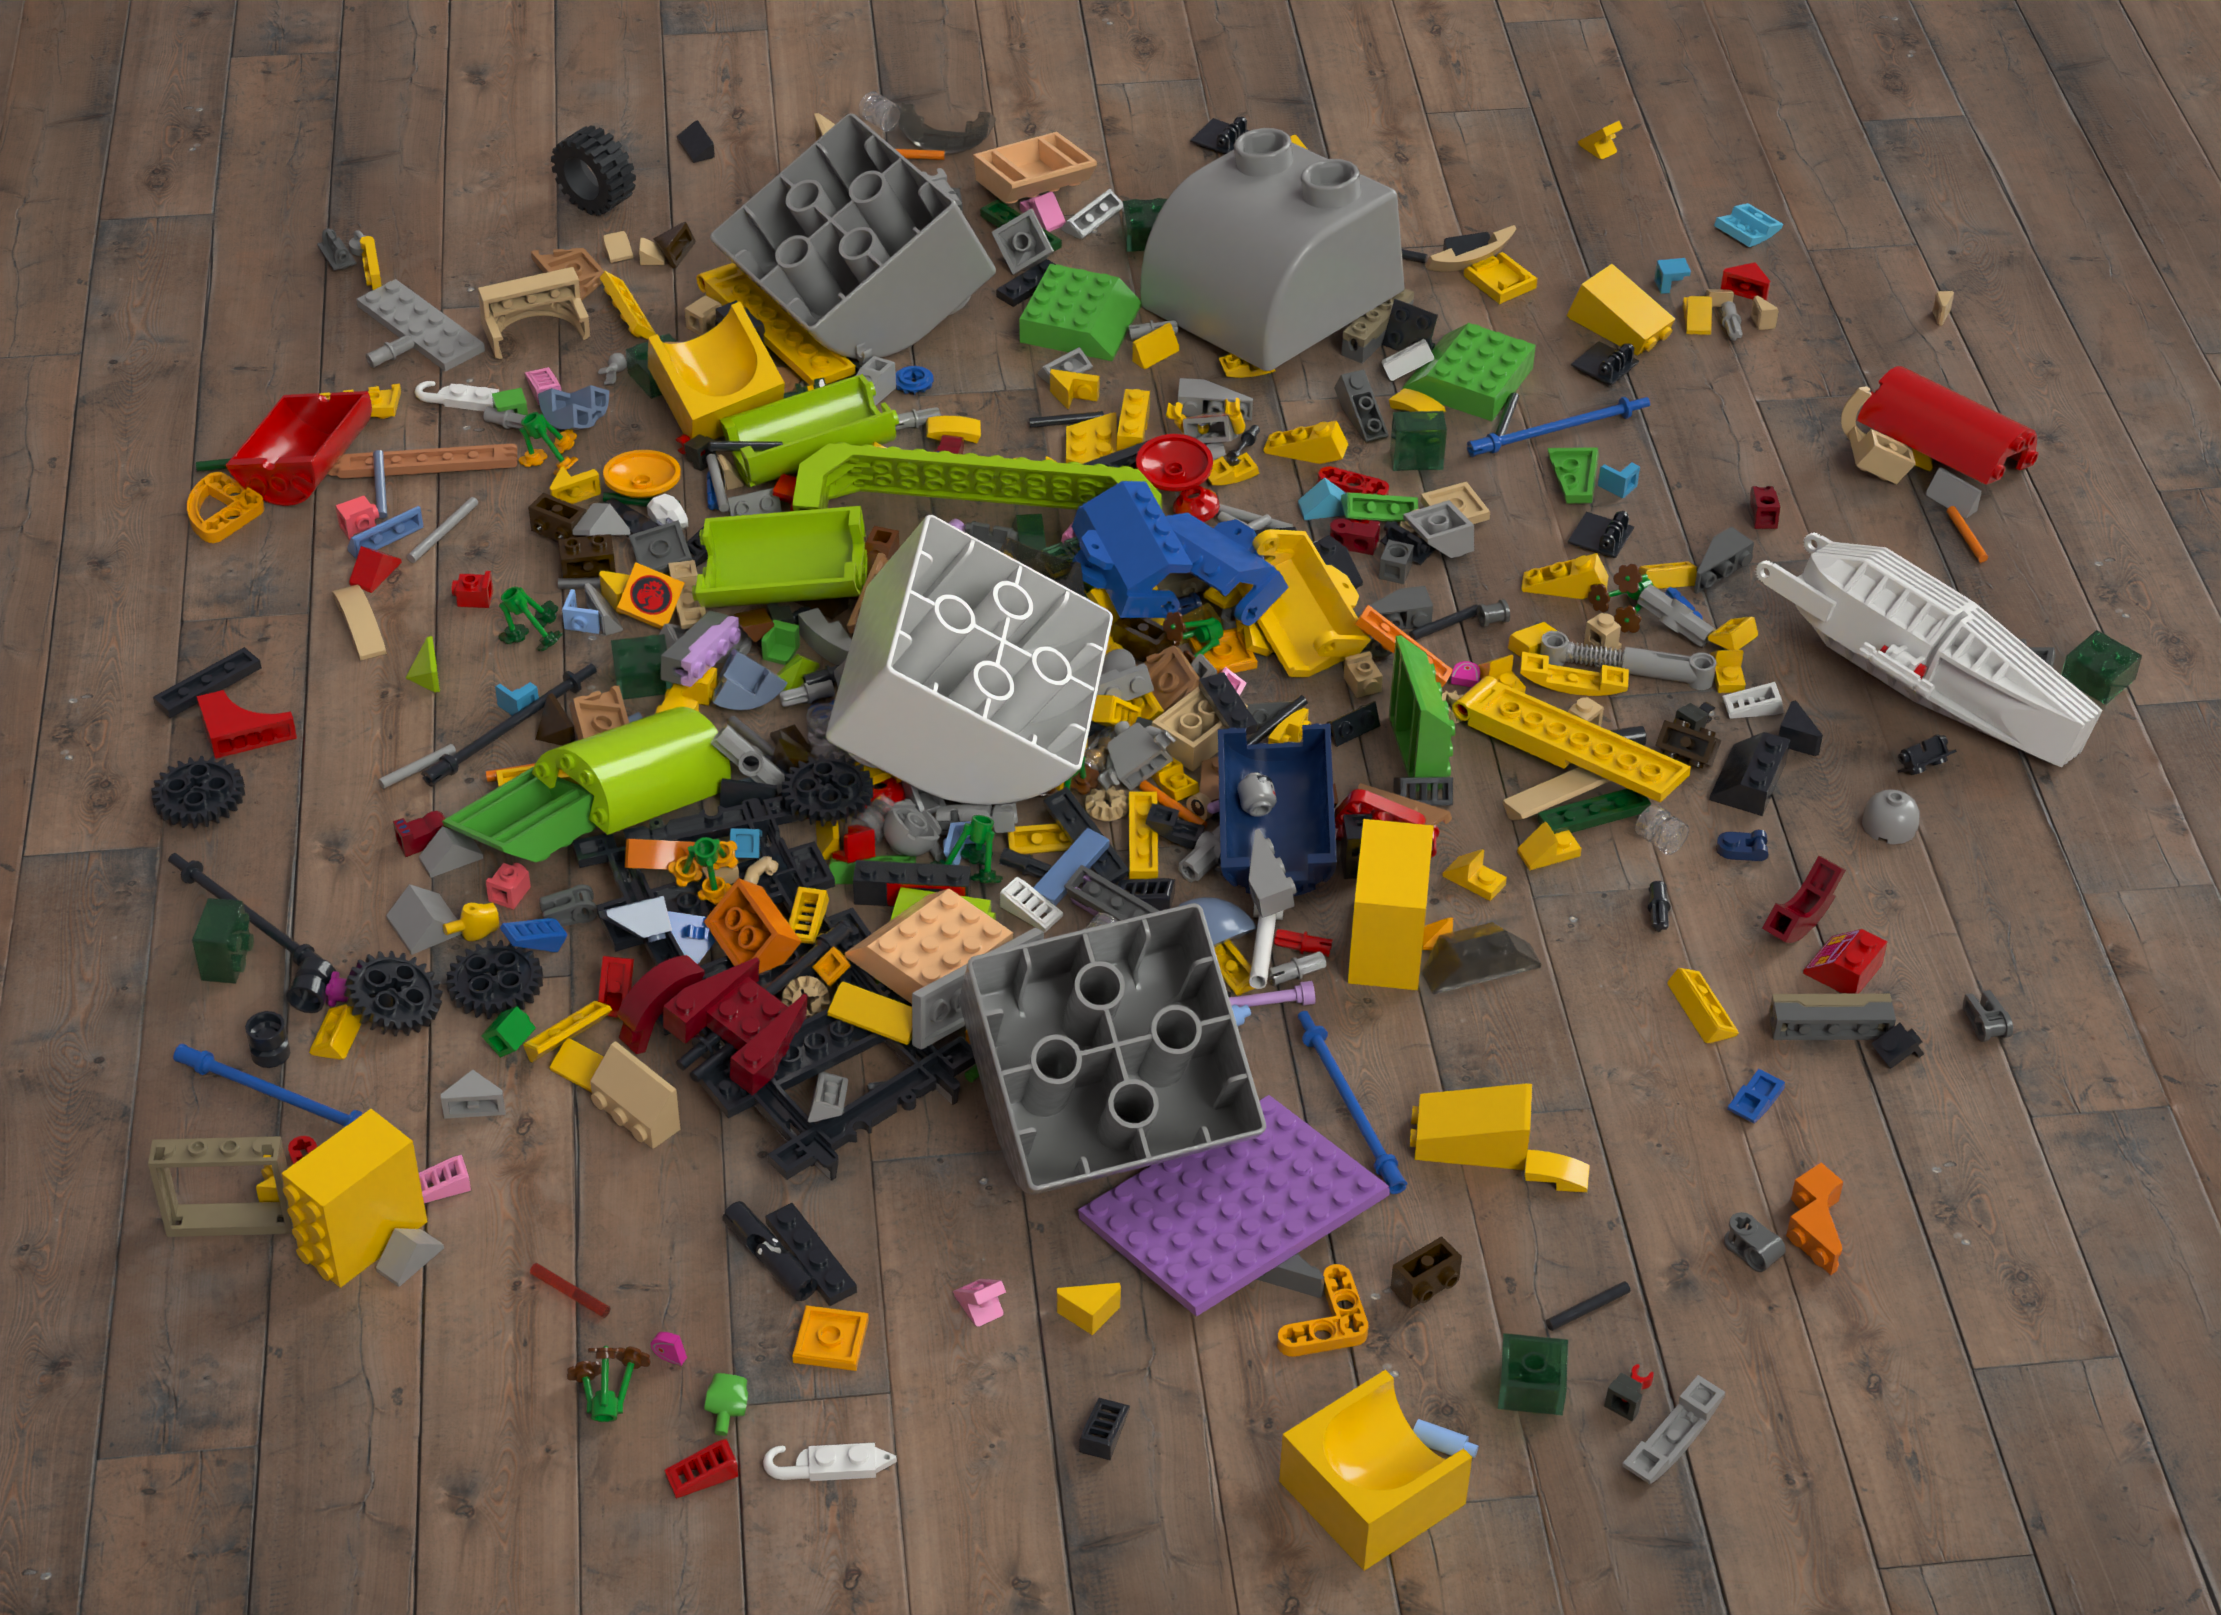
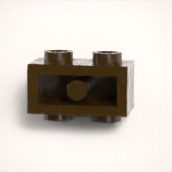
(554, 517)
(586, 556)
(1680, 740)
(1426, 1272)

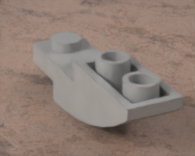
(1126, 684)

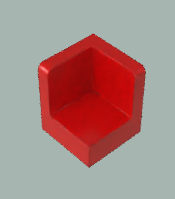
(785, 489)
(858, 844)

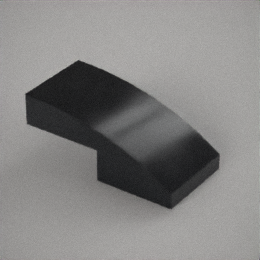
(1166, 823)

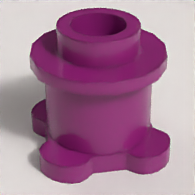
(336, 989)

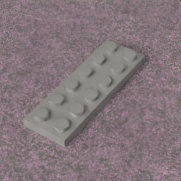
(431, 330)
(937, 1005)

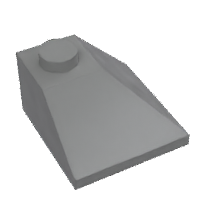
(1443, 528)

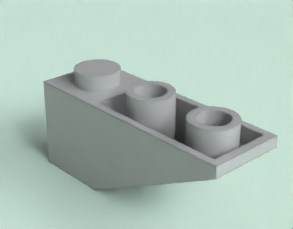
(882, 375)
(1207, 397)
(1267, 879)

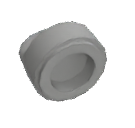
(354, 243)

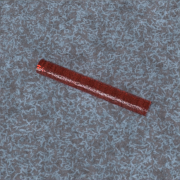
(570, 1290)

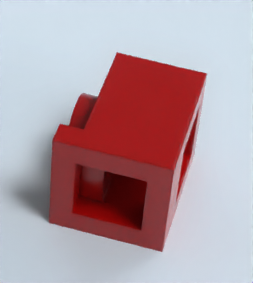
(473, 590)

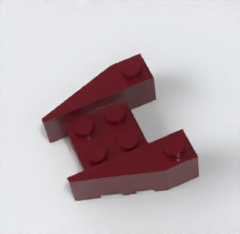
(742, 1016)

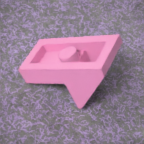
(1046, 210)
(981, 1300)

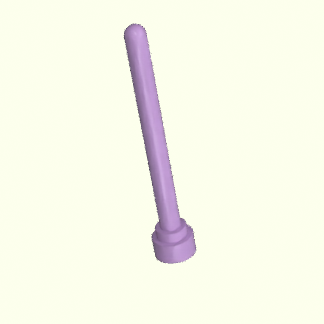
(1303, 993)

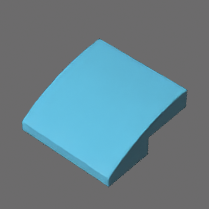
(1748, 225)

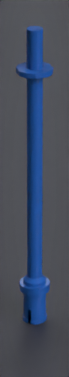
(1493, 442)
(204, 1062)
(1385, 1163)

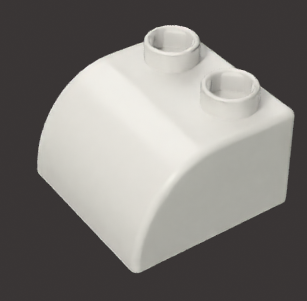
(969, 672)

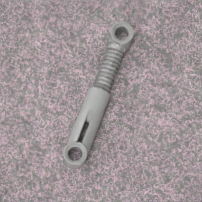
(1694, 670)

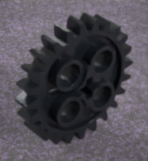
(827, 790)
(198, 792)
(494, 979)
(393, 993)

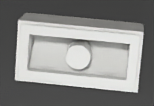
(1407, 360)

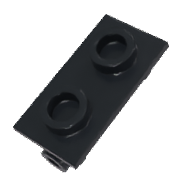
(1421, 550)
(1355, 723)
(1934, 752)

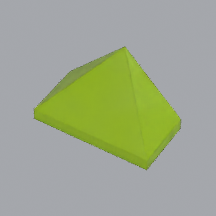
(425, 667)
(794, 669)

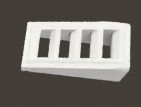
(1769, 703)
(1019, 891)

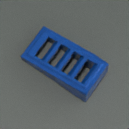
(535, 934)

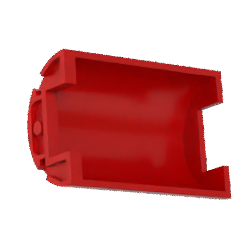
(1947, 426)

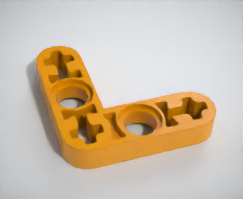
(1337, 1325)

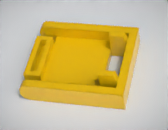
(1500, 277)

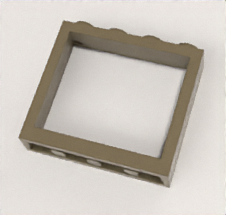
(218, 1218)

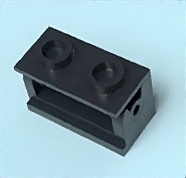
(1351, 843)

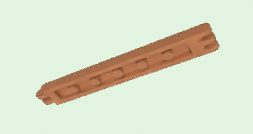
(428, 461)

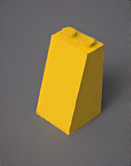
(1620, 311)
(1474, 1126)

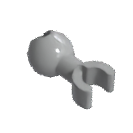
(616, 364)

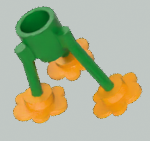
(535, 426)

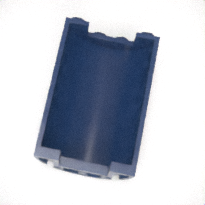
(1300, 821)

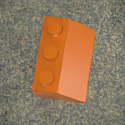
(751, 927)

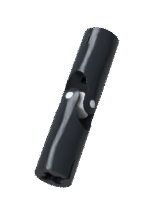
(770, 1251)

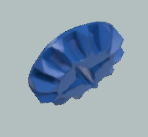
(923, 378)

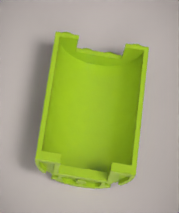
(807, 424)
(782, 557)
(642, 767)

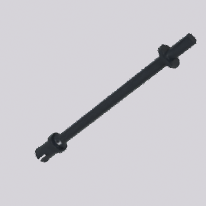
(449, 763)
(193, 873)
(824, 943)

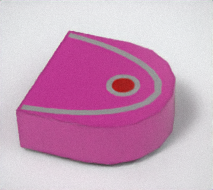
(1465, 674)
(669, 1348)

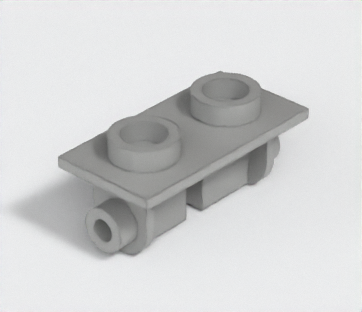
(754, 503)

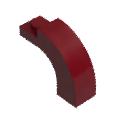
(1807, 907)
(649, 995)

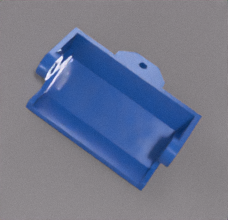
(1129, 550)
(1226, 557)

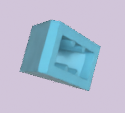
(1322, 501)

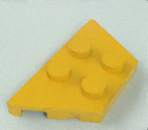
(1091, 439)

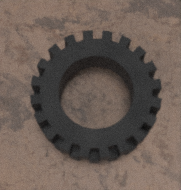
(606, 160)

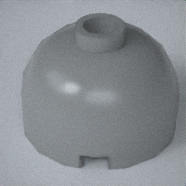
(1891, 816)
(910, 830)

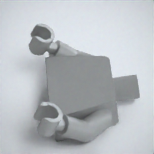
(1135, 754)

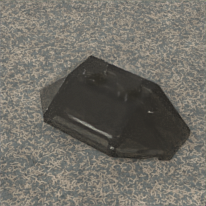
(1477, 957)

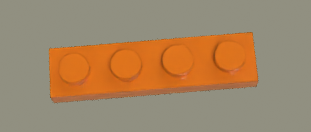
(1385, 632)

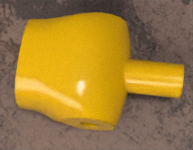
(475, 921)

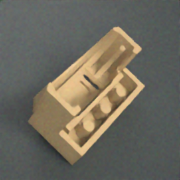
(537, 295)

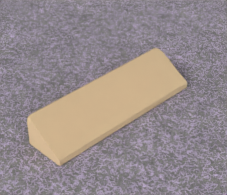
(1551, 793)

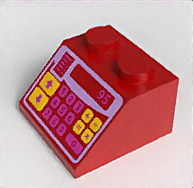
(1848, 961)

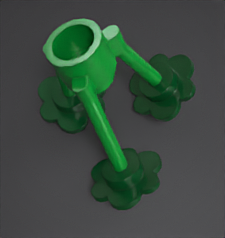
(515, 601)
(980, 833)

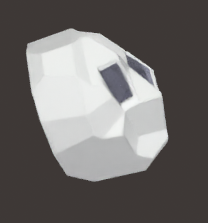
(665, 510)

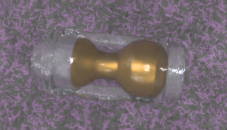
(1096, 757)

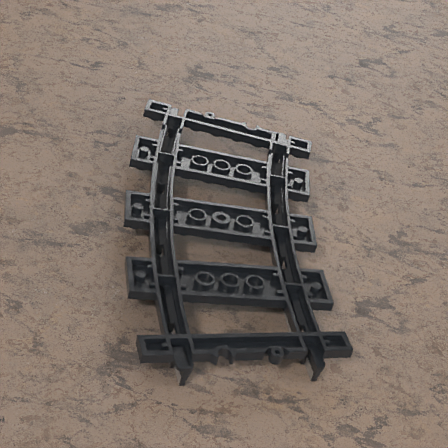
(821, 1038)

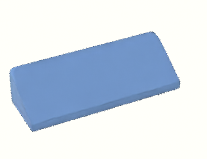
(387, 531)
(1083, 852)

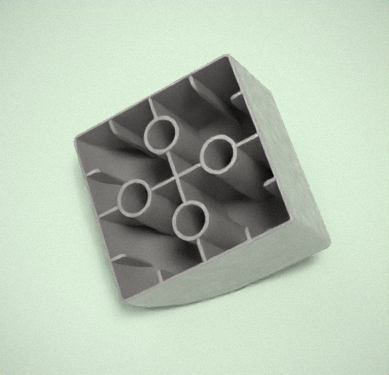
(857, 244)
(1272, 249)
(1108, 1049)

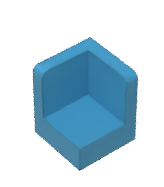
(1669, 271)
(1619, 482)
(515, 700)
(747, 842)

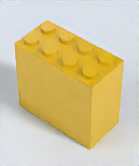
(353, 1197)

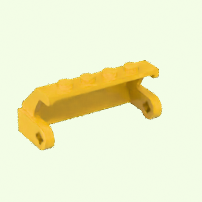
(1315, 617)

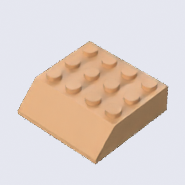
(1032, 167)
(928, 942)

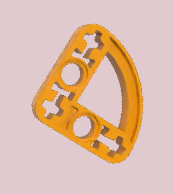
(216, 528)

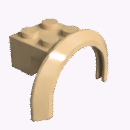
(1873, 450)

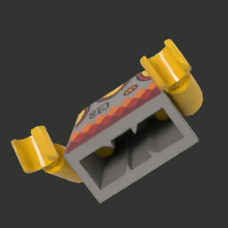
(1210, 426)

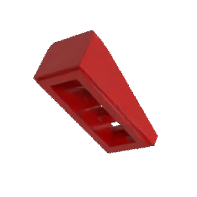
(708, 1456)

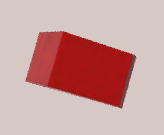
(1746, 281)
(372, 568)

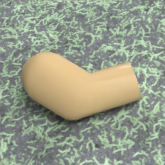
(763, 865)

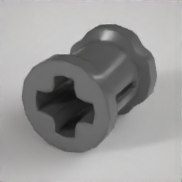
(1493, 613)

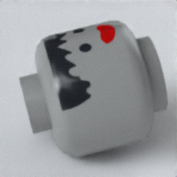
(1256, 794)

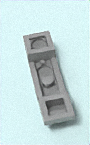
(1676, 1432)

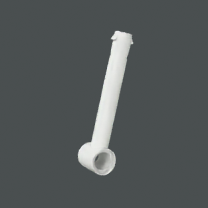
(1262, 948)

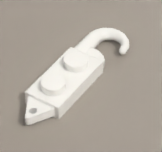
(457, 396)
(831, 1462)

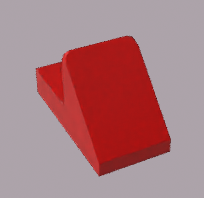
(615, 981)

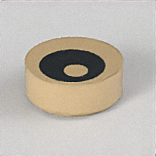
(1198, 805)

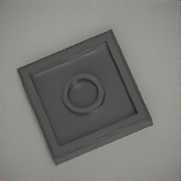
(660, 546)

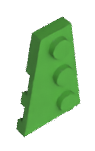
(1575, 472)

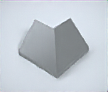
(1023, 242)

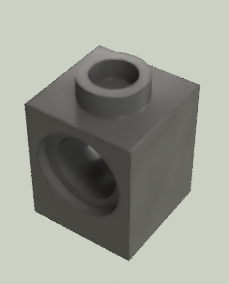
(1396, 562)

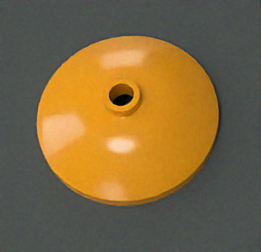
(641, 473)

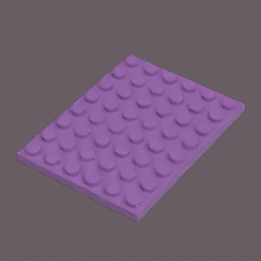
(1234, 1210)

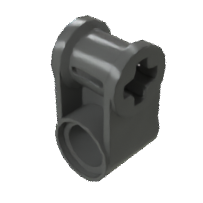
(1753, 1245)

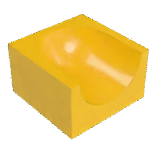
(715, 374)
(1390, 904)
(1369, 1473)

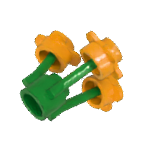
(708, 854)

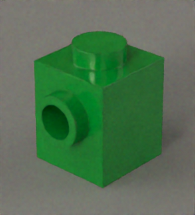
(508, 1031)

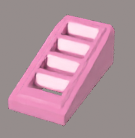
(541, 380)
(455, 1177)

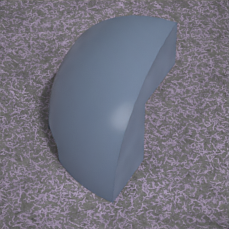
(574, 410)
(746, 683)
(1223, 919)

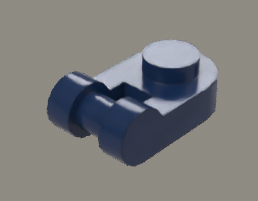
(1743, 845)

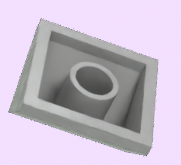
(420, 919)

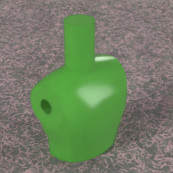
(726, 1398)

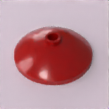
(1175, 462)

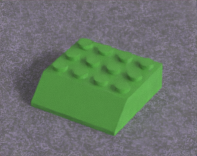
(1079, 310)
(1474, 370)
(1419, 714)
(527, 817)

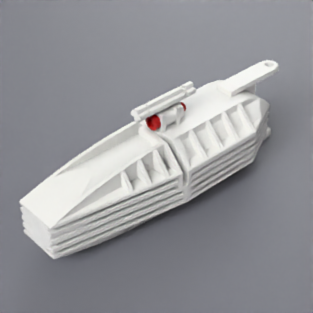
(1935, 647)

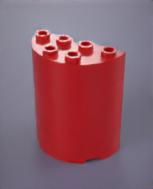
(299, 444)

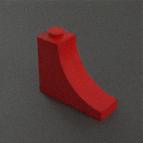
(240, 730)

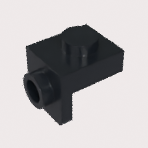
(1897, 1045)

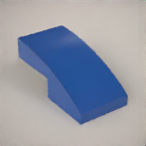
(1756, 1097)

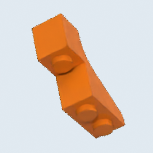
(1812, 1225)

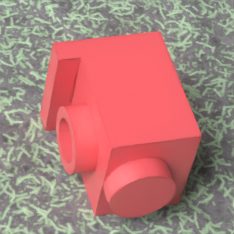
(356, 516)
(511, 879)

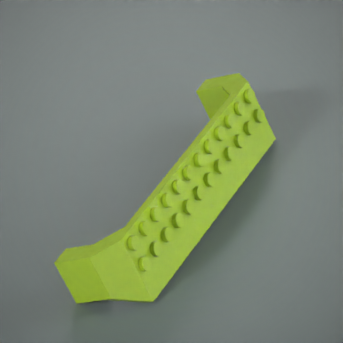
(851, 468)

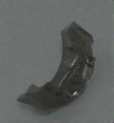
(948, 141)
(1059, 570)

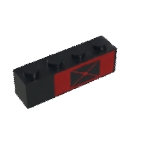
(880, 881)

